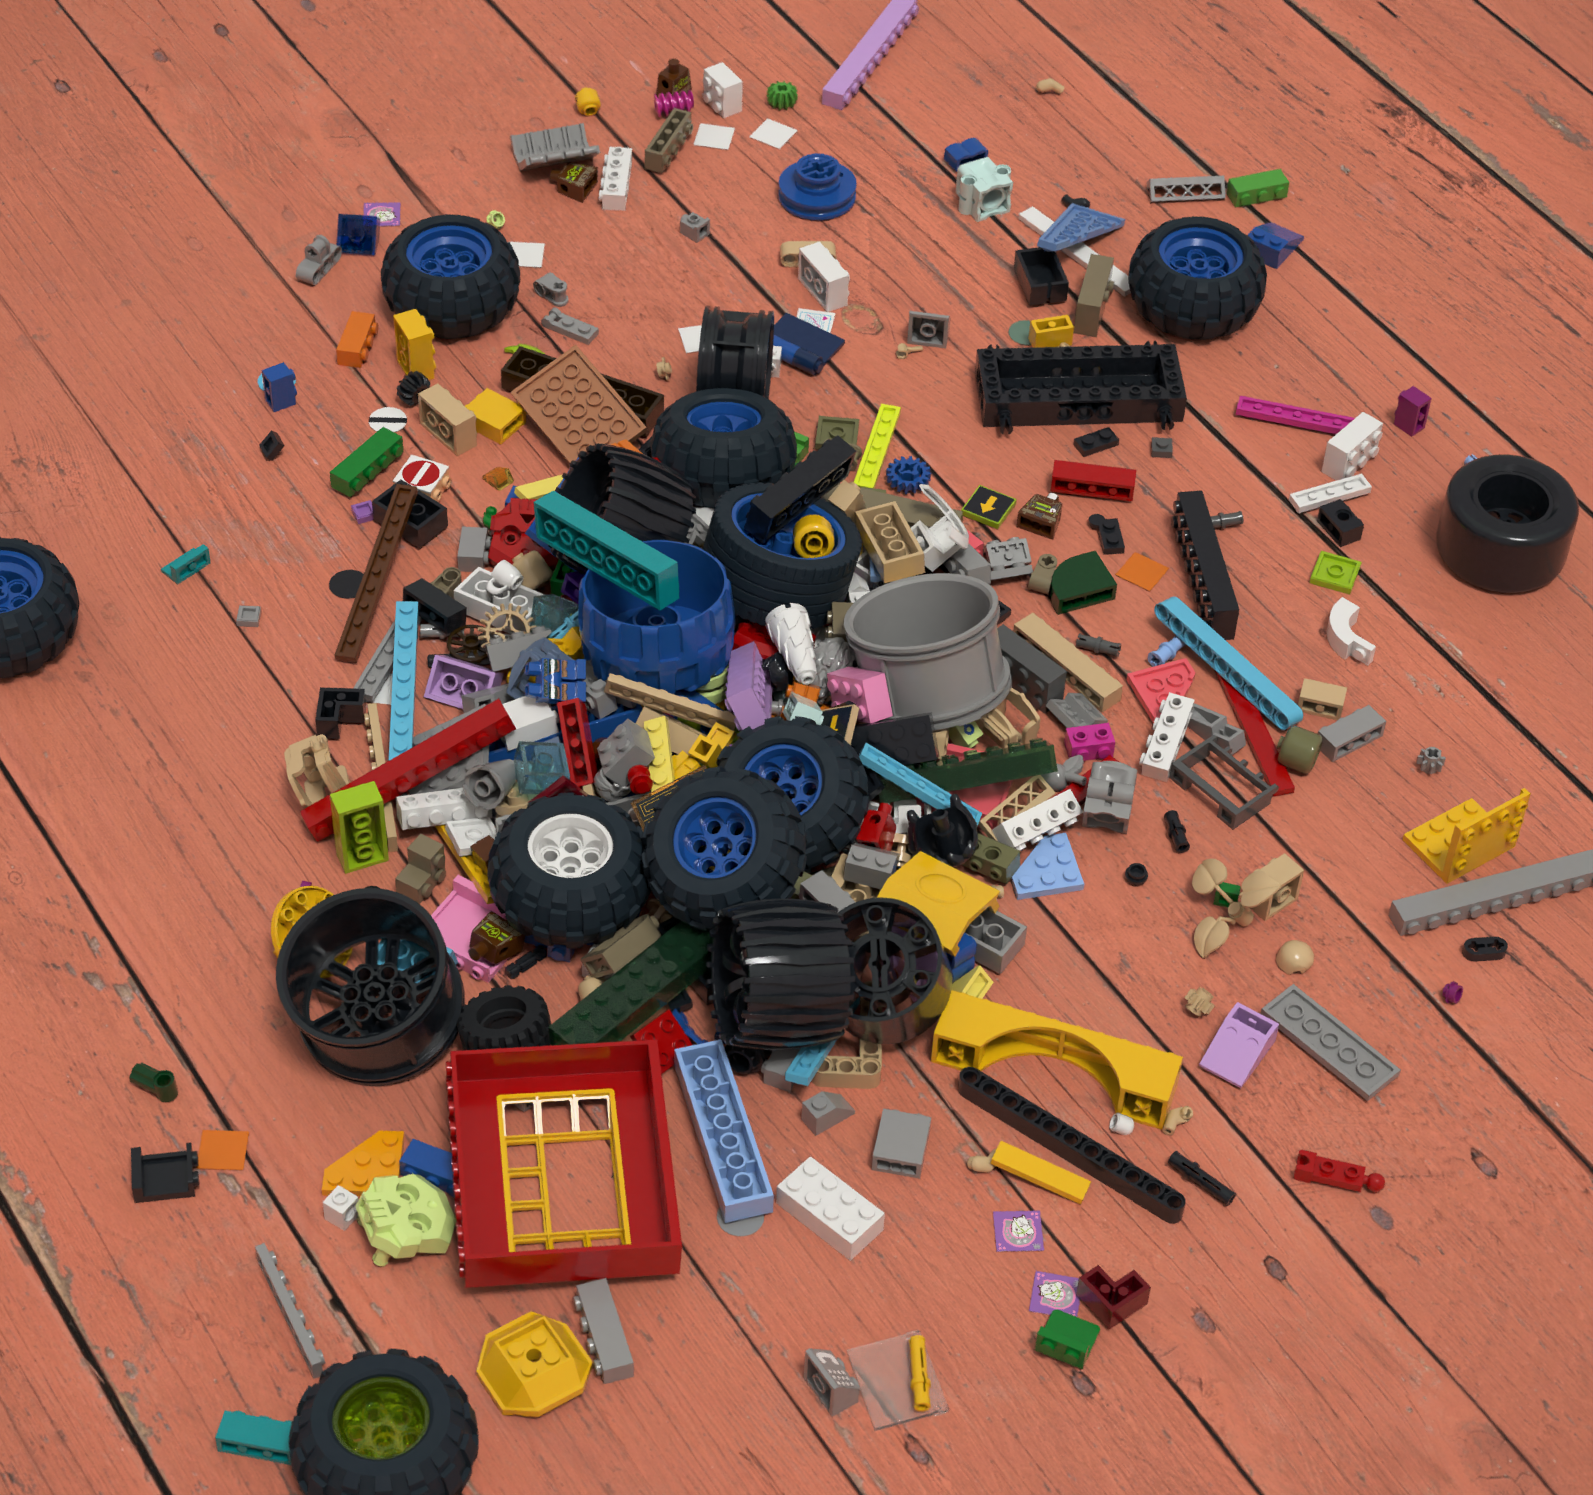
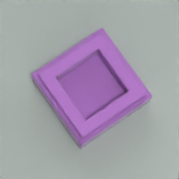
(362, 512)

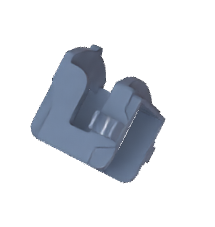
(532, 654)

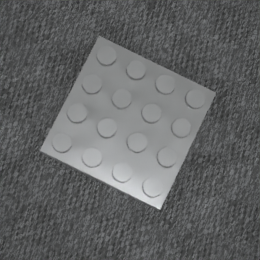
(453, 776)

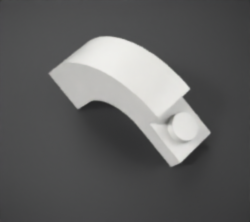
(1342, 638)

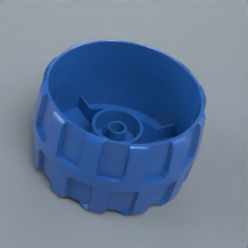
(665, 646)

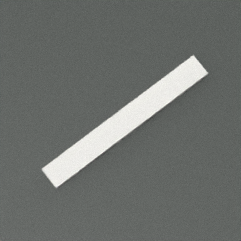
(1079, 252)

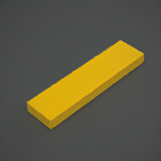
(1040, 1172)

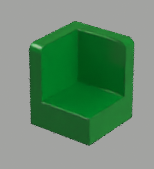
(1231, 890)

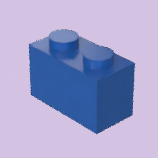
(279, 387)

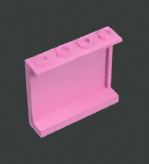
(457, 919)

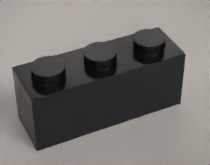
(436, 606)

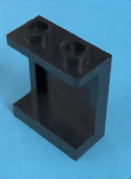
(164, 1175)

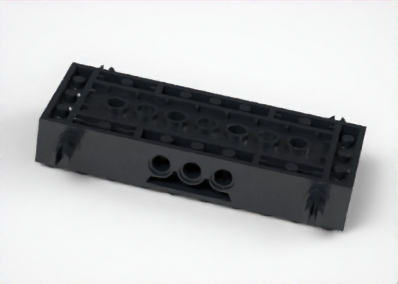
(1080, 385)

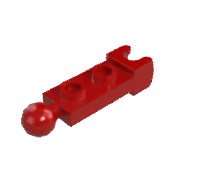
(1335, 1173)

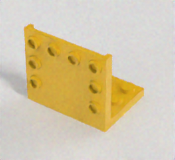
(1468, 836)

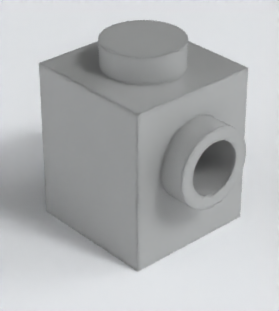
(598, 701)

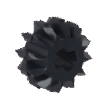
(410, 387)

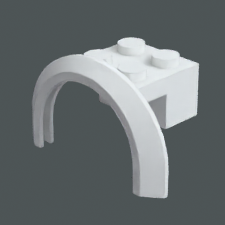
(944, 536)

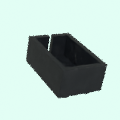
(1040, 276)

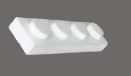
(1327, 493)

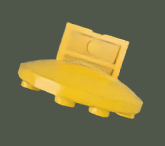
(291, 909)

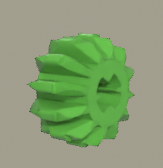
(782, 95)

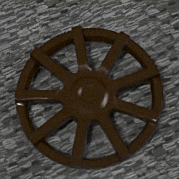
(470, 644)

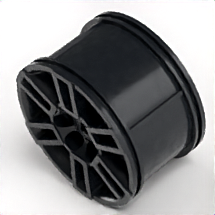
(390, 1046)

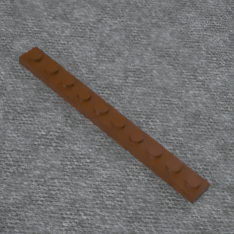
(376, 573)

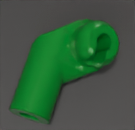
(487, 516)

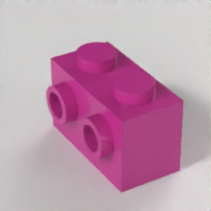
(1090, 741)

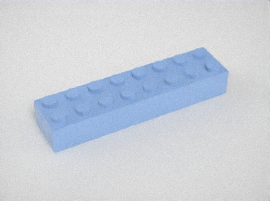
(723, 1131)

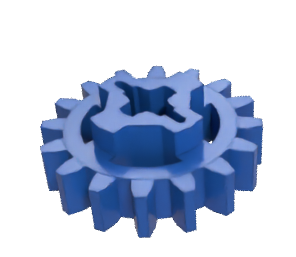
(908, 474)

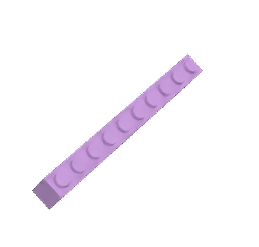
(868, 53)

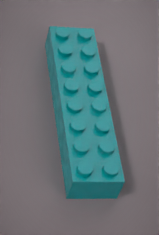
(607, 550)

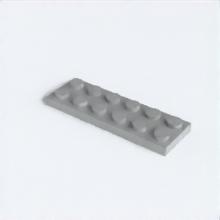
(1331, 1042)

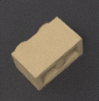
(1322, 699)

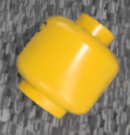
(587, 101)

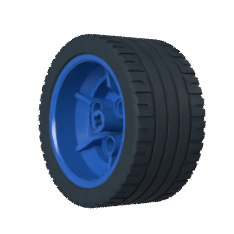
(773, 571)

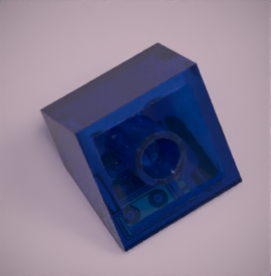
(358, 234)

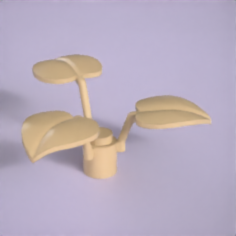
(1256, 889)

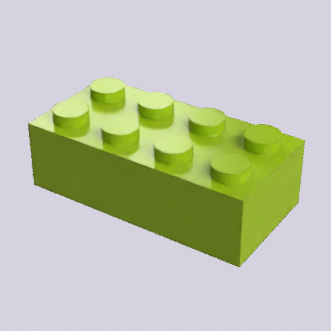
(359, 827)

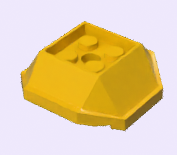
(528, 1386)

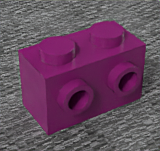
(1412, 411)

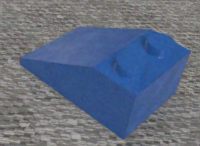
(1275, 243)

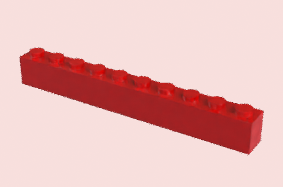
(421, 762)

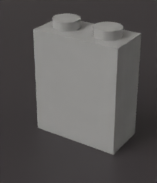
(901, 1143)

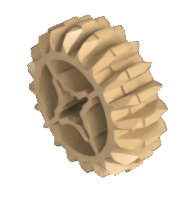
(509, 615)

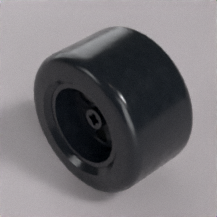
(1507, 523)

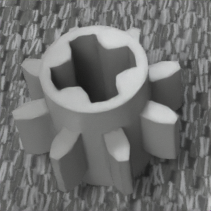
(1431, 760)

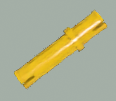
(920, 1382)

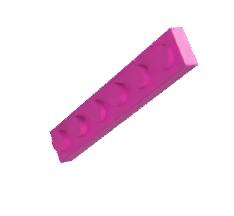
(1291, 415)

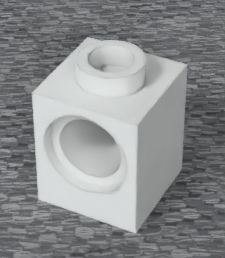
(340, 1208)

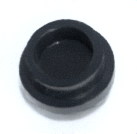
(1136, 874)

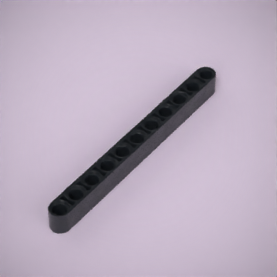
(1072, 1145)

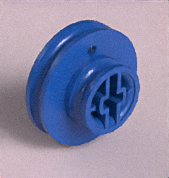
(817, 188)

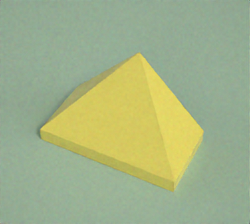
(974, 983)

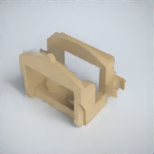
(1001, 730)
(314, 760)

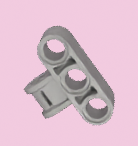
(318, 260)

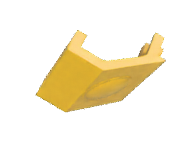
(942, 895)

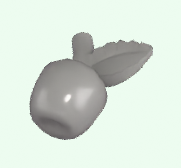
(1066, 772)

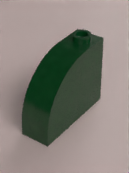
(1081, 583)

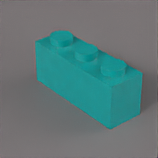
(254, 1437)

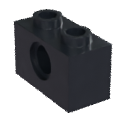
(1340, 523)

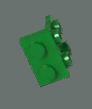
(1067, 1338)

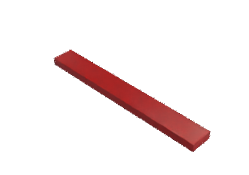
(1258, 739)

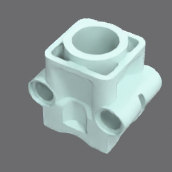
(983, 189)

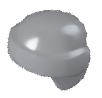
(609, 789)

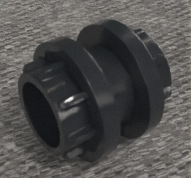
(746, 1059)

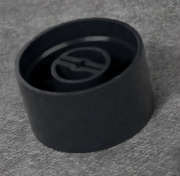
(877, 951)

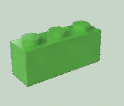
(1257, 188)

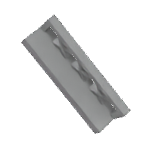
(1186, 184)

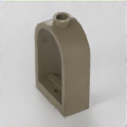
(623, 947)

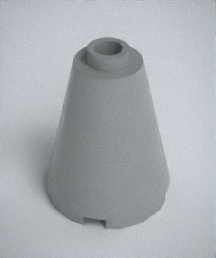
(489, 783)

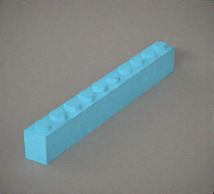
(404, 678)

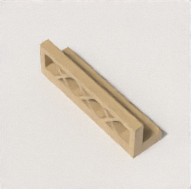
(1039, 798)

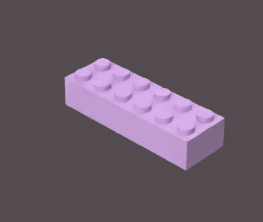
(748, 687)

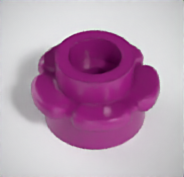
(1452, 992)

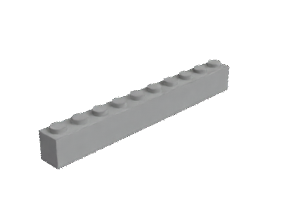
(1492, 893)

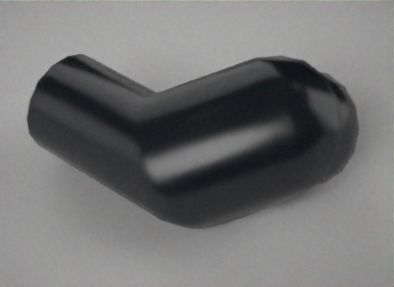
(1067, 200)

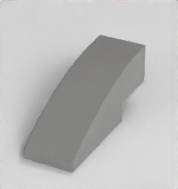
(1209, 723)

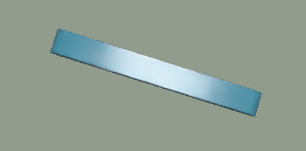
(1229, 663)

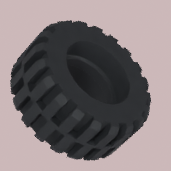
(504, 1020)

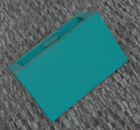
(187, 564)

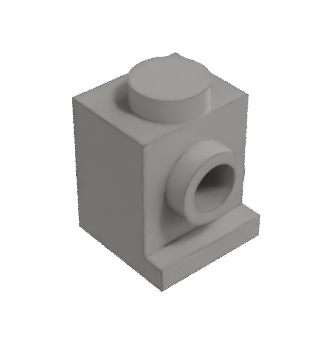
(694, 227)

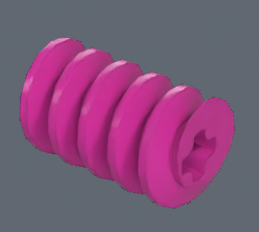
(670, 102)

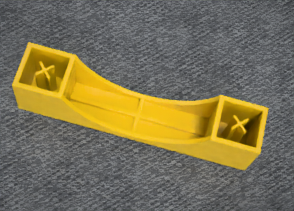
(984, 1032)

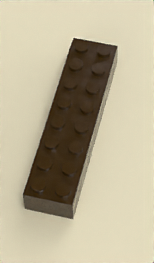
(643, 402)

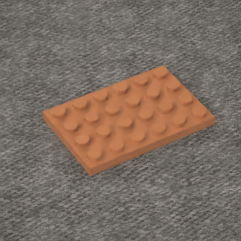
(577, 406)

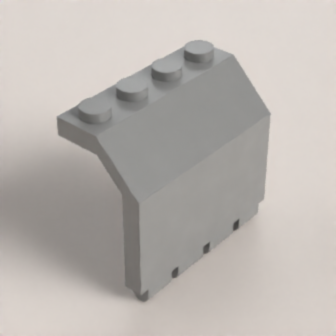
(552, 147)

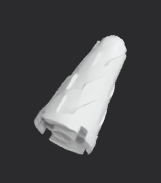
(793, 638)

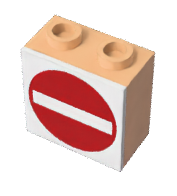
(427, 475)

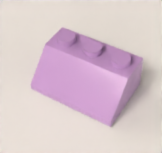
(455, 677)

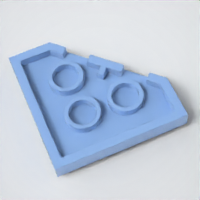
(1048, 870)

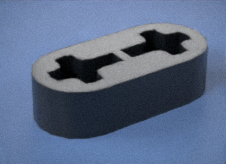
(1485, 949)

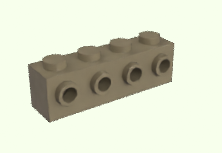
(668, 140)

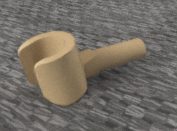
(903, 350)

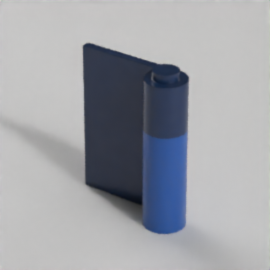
(805, 344)

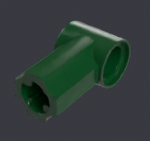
(158, 1082)

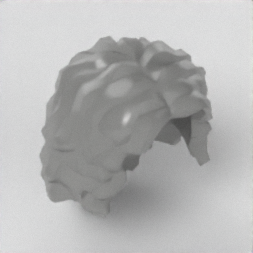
(831, 656)

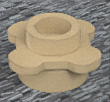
(664, 369)

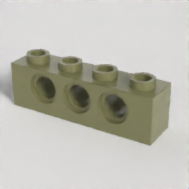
(994, 859)

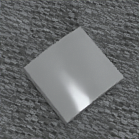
(1075, 711)

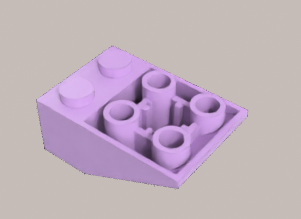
(1240, 1045)

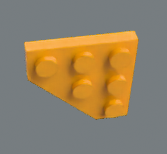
(370, 1159)

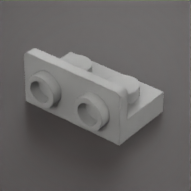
(1007, 552)

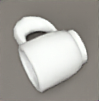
(506, 576)

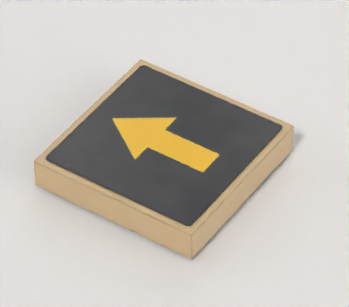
(841, 720)

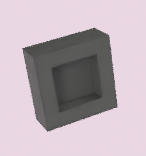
(1161, 447)

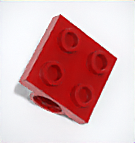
(668, 1035)

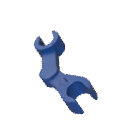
(689, 1031)

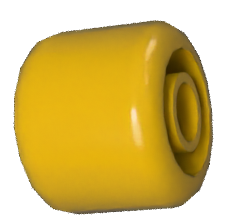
(813, 537)

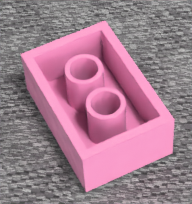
(865, 689)

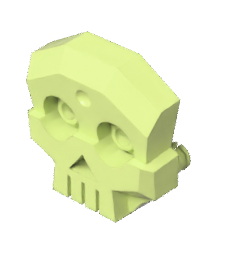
(405, 1217)

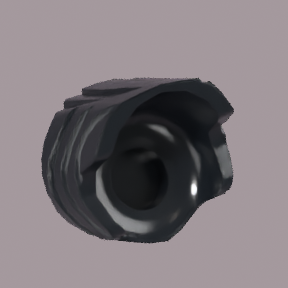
(779, 672)

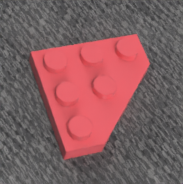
(1156, 682)

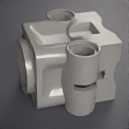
(1109, 796)

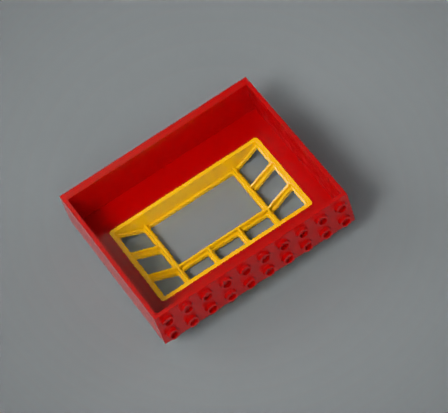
(645, 1192)

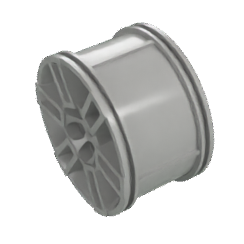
(934, 645)

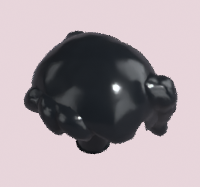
(944, 834)

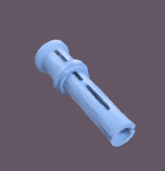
(1166, 651)

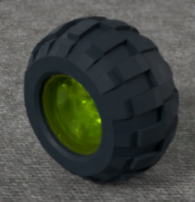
(389, 1390)

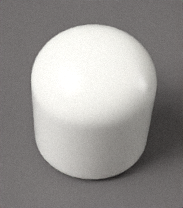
(1121, 1124)

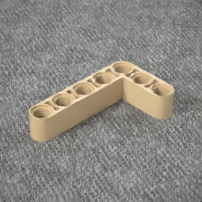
(853, 1072)

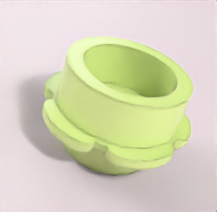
(500, 219)

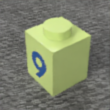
(965, 735)

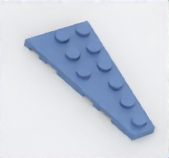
(1076, 226)

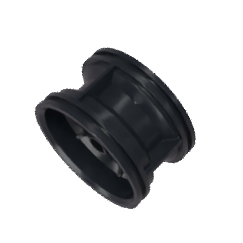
(736, 351)

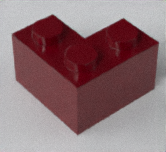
(1110, 1299)

